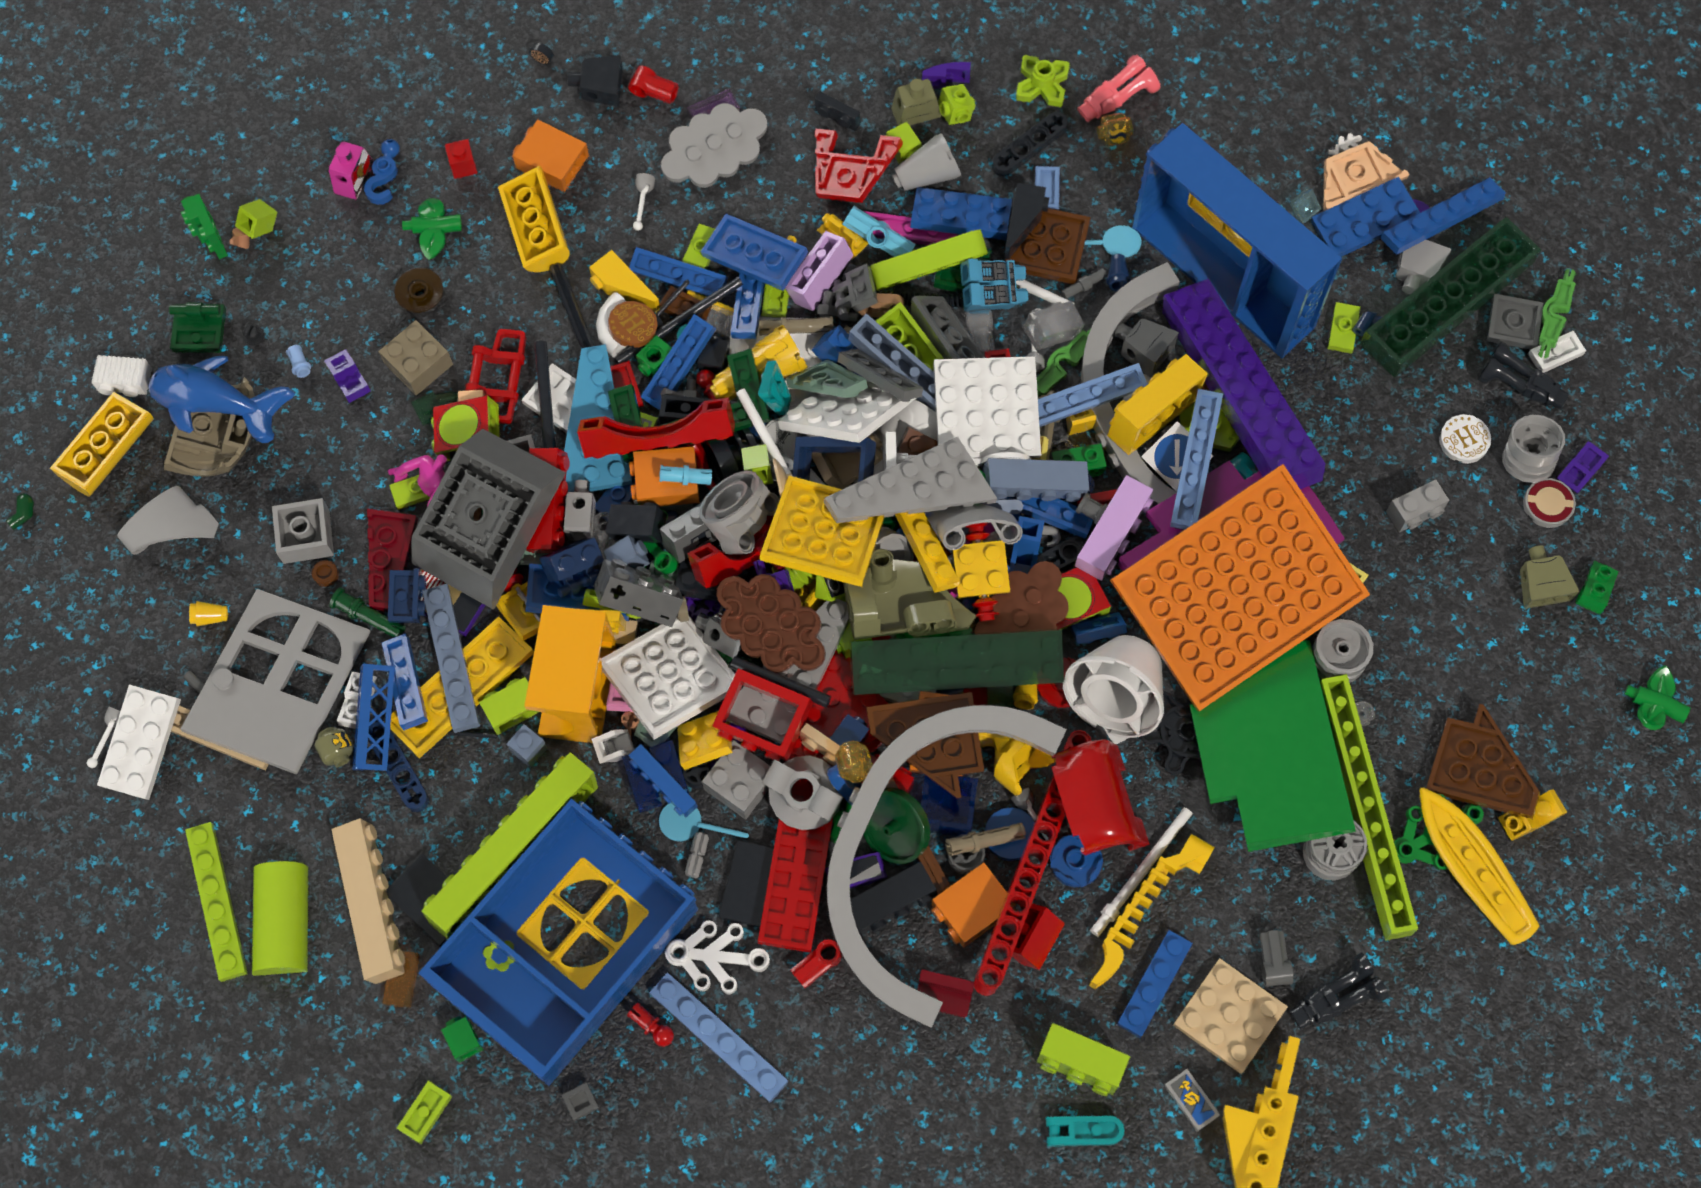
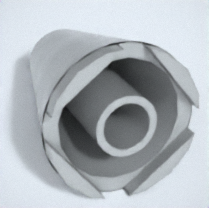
(927, 165)

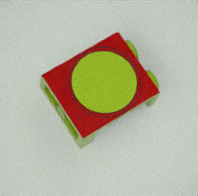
(462, 420)
(1083, 597)

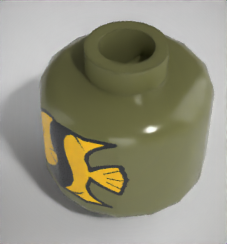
(334, 747)

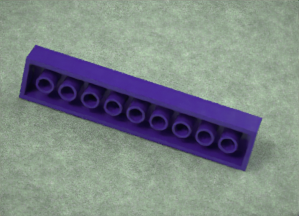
(1249, 393)

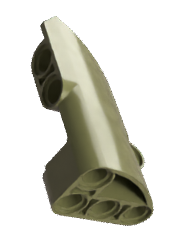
(901, 600)

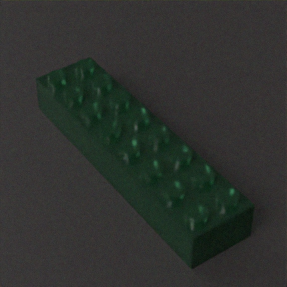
(1450, 297)
(956, 661)

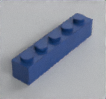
(662, 781)

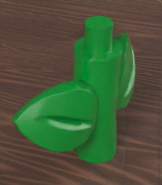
(432, 226)
(1657, 700)

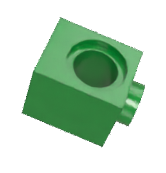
(654, 348)
(461, 1038)

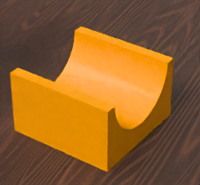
(568, 673)

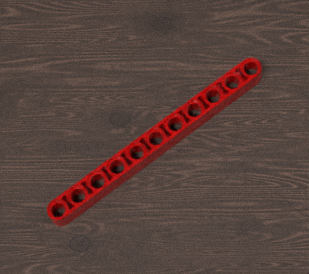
(1017, 893)

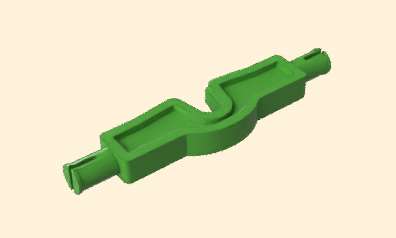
(1553, 323)
(1054, 372)

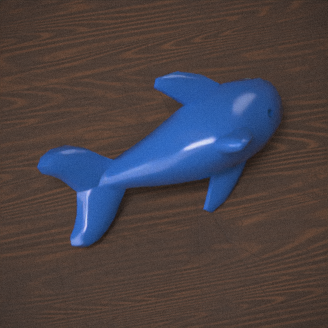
(197, 389)

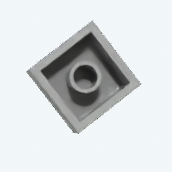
(302, 531)
(738, 780)

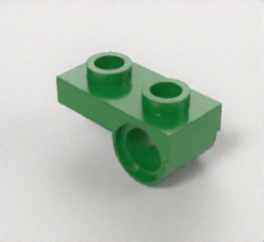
(1091, 454)
(1597, 588)

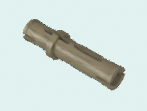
(795, 326)
(976, 841)

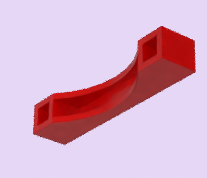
(606, 436)

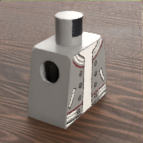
(579, 522)

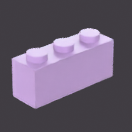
(819, 270)

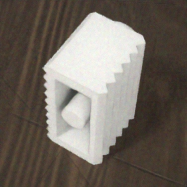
(121, 375)

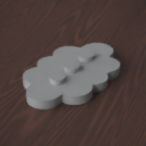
(714, 145)

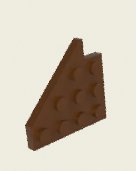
(939, 760)
(1481, 768)

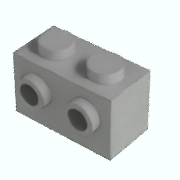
(1417, 506)

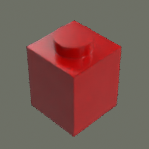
(461, 159)

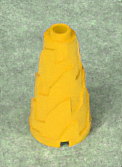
(775, 346)

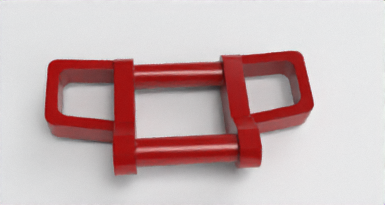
(499, 357)

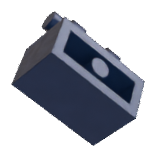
(572, 560)

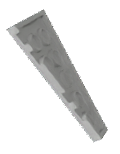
(917, 485)
(773, 717)

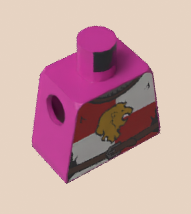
(349, 169)

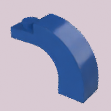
(1027, 548)

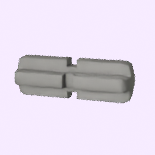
(695, 859)

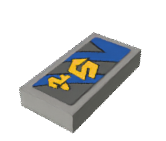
(1192, 1100)

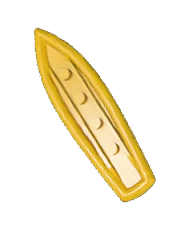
(1477, 867)

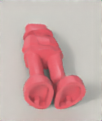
(1107, 98)

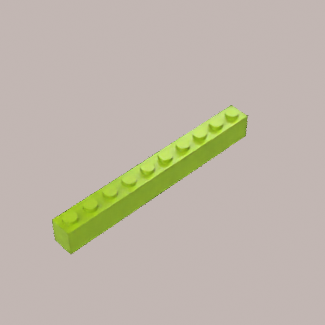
(1368, 811)

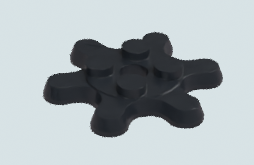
(1168, 734)

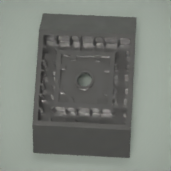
(514, 496)

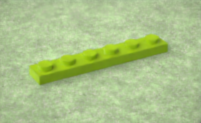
(216, 902)

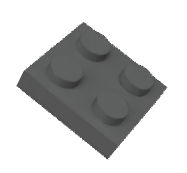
(1514, 321)

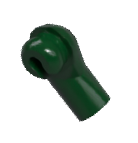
(24, 511)

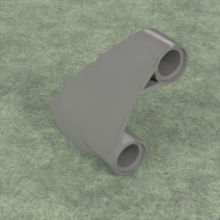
(955, 517)
(167, 518)

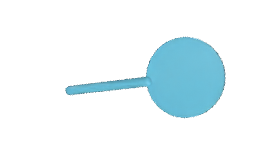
(1119, 240)
(682, 829)

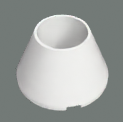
(1118, 687)

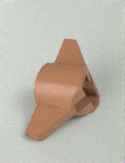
(239, 239)
(630, 722)

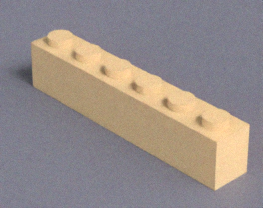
(368, 901)

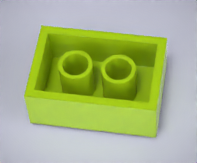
(1082, 1060)

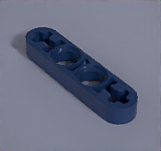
(398, 766)

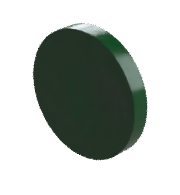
(898, 827)

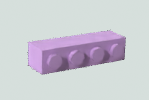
(1114, 528)

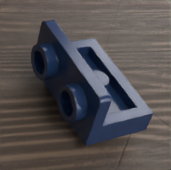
(405, 596)

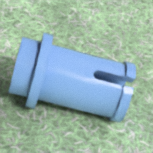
(300, 366)

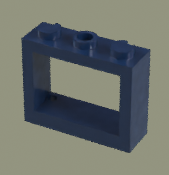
(807, 445)

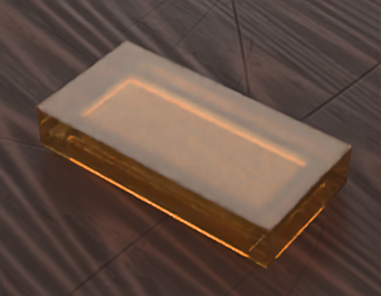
(400, 989)

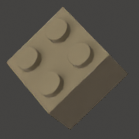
(416, 357)

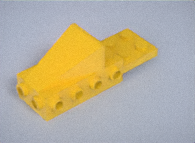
(1272, 1117)

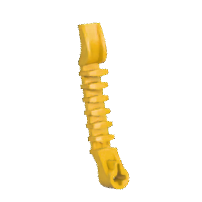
(1194, 856)

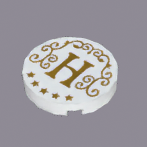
(1465, 438)

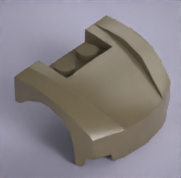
(214, 443)

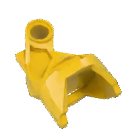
(1011, 755)

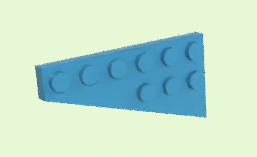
(593, 401)

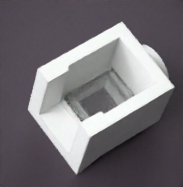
(613, 745)

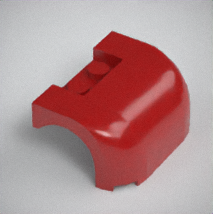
(1096, 797)

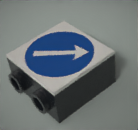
(1167, 454)

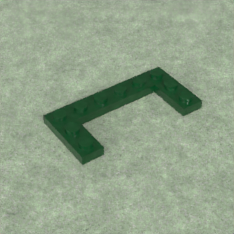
(744, 375)

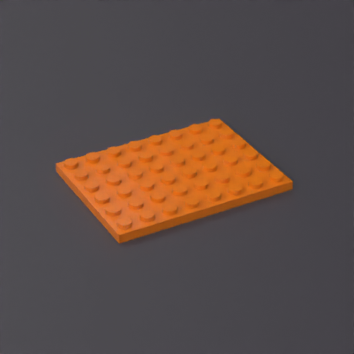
(1240, 587)

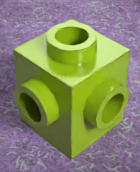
(956, 104)

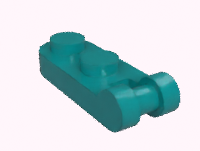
(1084, 1131)

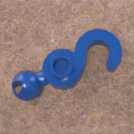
(384, 171)

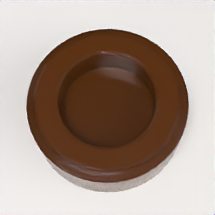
(325, 573)

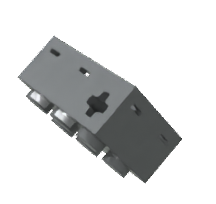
(638, 588)

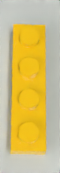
(928, 551)

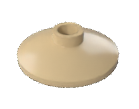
(781, 476)

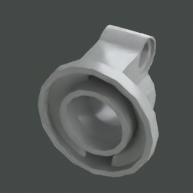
(738, 510)
(802, 815)

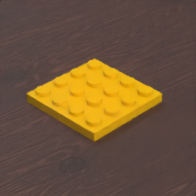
(811, 541)

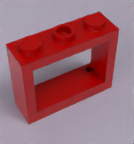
(775, 691)

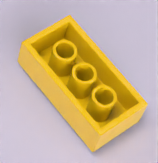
(1156, 403)

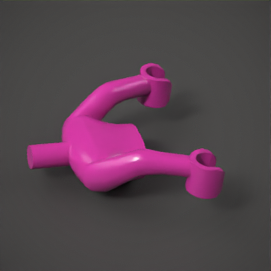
(430, 472)

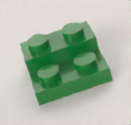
(202, 224)

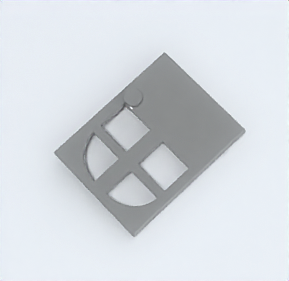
(260, 717)

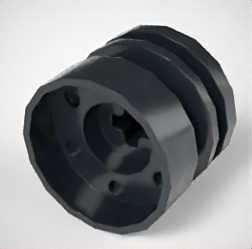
(728, 457)

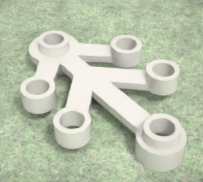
(712, 955)

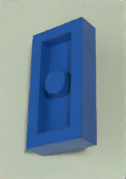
(1098, 628)

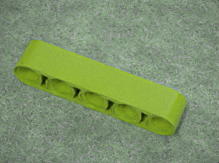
(928, 259)

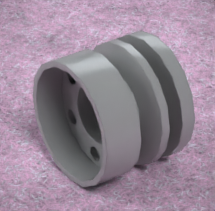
(1533, 448)
(1335, 863)

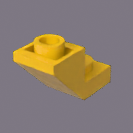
(1547, 810)

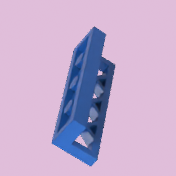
(363, 716)

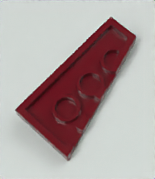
(388, 550)

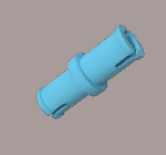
(685, 475)

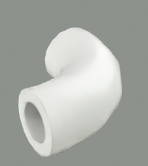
(604, 336)

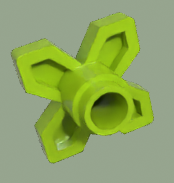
(1042, 79)

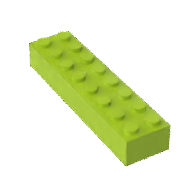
(501, 850)

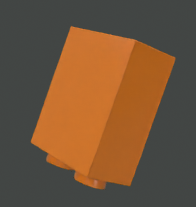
(553, 151)
(646, 472)
(970, 905)

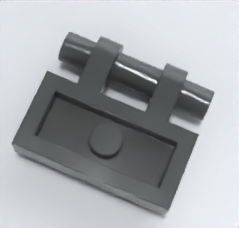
(861, 291)

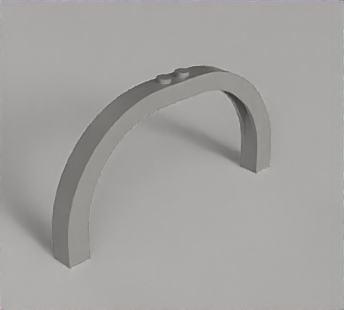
(1119, 309)
(971, 719)

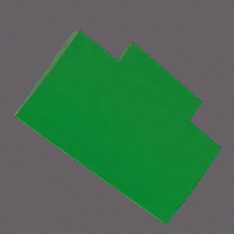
(1276, 754)

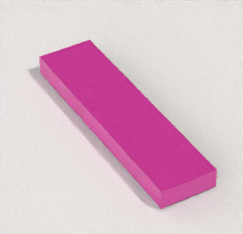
(902, 226)

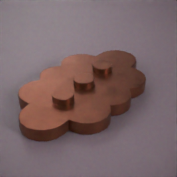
(1032, 601)
(771, 623)

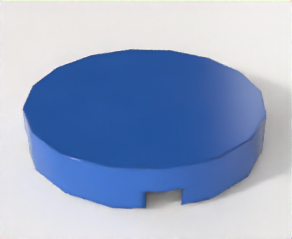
(1005, 817)
(1071, 865)

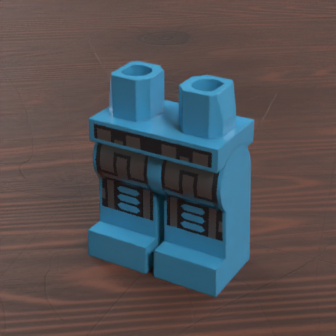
(992, 284)

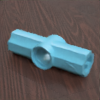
(864, 225)

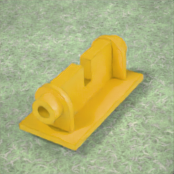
(834, 225)

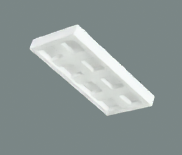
(562, 396)
(139, 742)

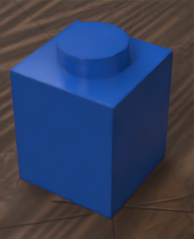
(831, 344)

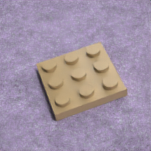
(1230, 1016)

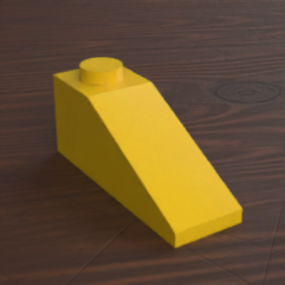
(615, 276)

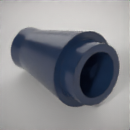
(1118, 273)

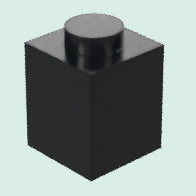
(714, 355)

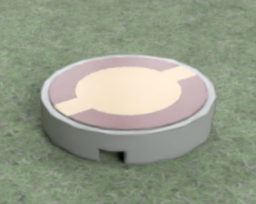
(1549, 503)

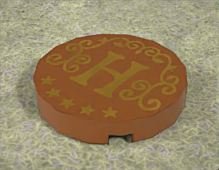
(632, 324)

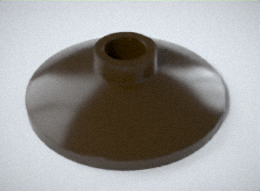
(418, 281)

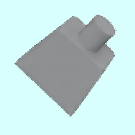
(1420, 264)

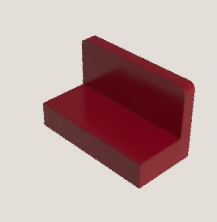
(952, 991)

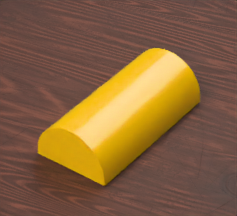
(534, 221)
(101, 444)

